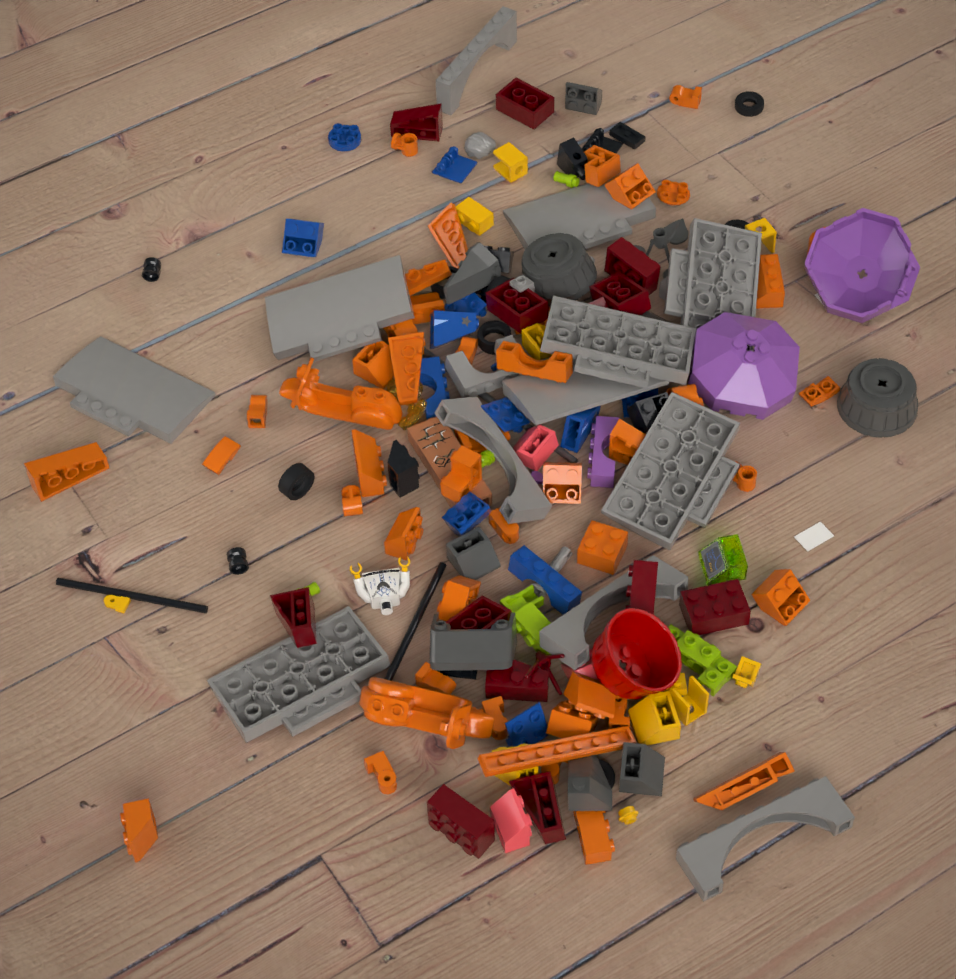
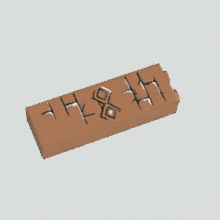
(434, 447)

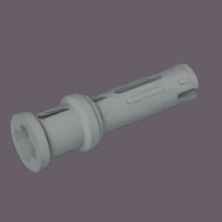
(557, 564)

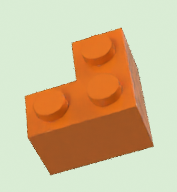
(601, 165)
(464, 474)
(458, 594)

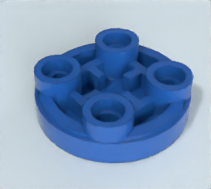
(344, 137)

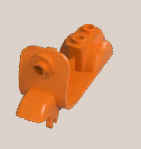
(362, 406)
(425, 710)

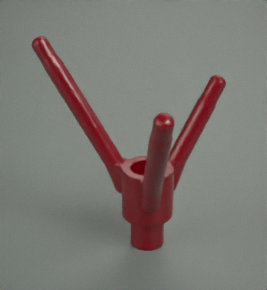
(544, 662)

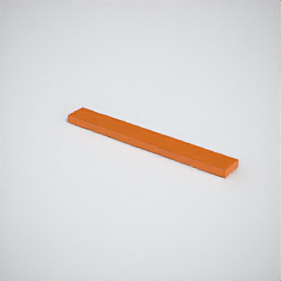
(555, 751)

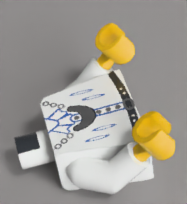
(383, 587)

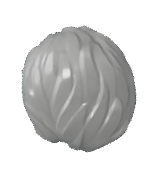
(479, 145)

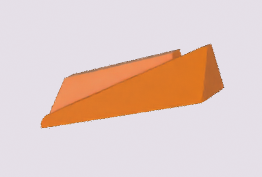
(747, 782)

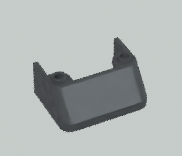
(472, 647)

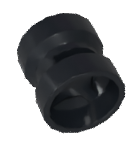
(151, 269)
(237, 560)

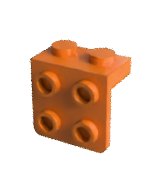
(424, 305)

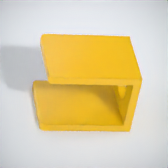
(512, 164)
(768, 233)
(696, 697)

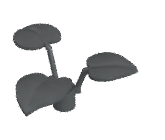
(674, 233)

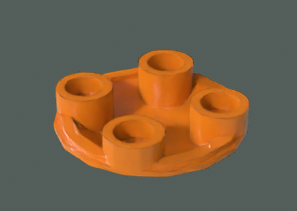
(673, 192)

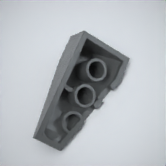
(473, 273)
(588, 786)

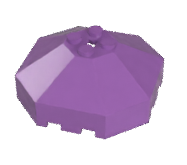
(860, 243)
(743, 379)

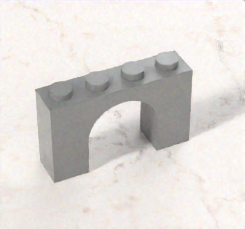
(469, 380)

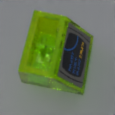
(723, 560)

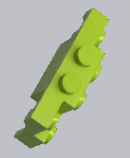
(528, 616)
(703, 659)

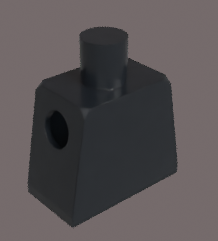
(572, 158)

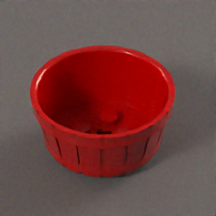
(645, 648)

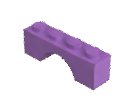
(602, 468)

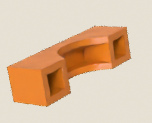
(512, 358)

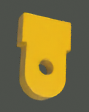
(120, 603)

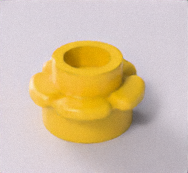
(628, 815)

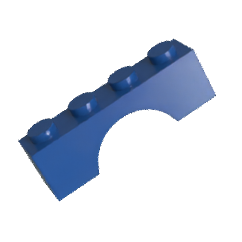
(432, 377)
(561, 592)

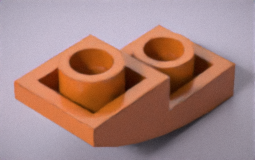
(820, 392)
(221, 454)

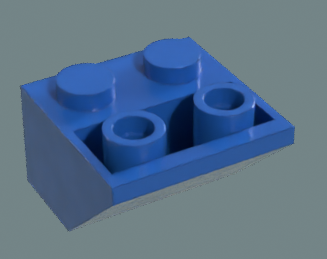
(302, 237)
(466, 514)

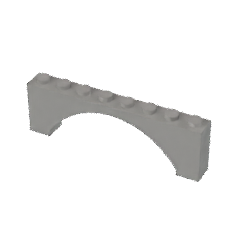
(498, 31)
(525, 497)
(568, 632)
(812, 805)

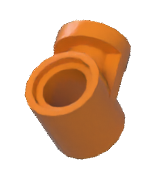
(406, 143)
(745, 478)
(351, 500)

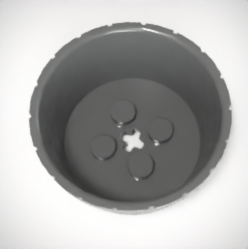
(559, 267)
(876, 408)

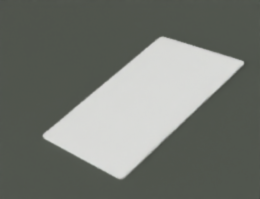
(814, 536)

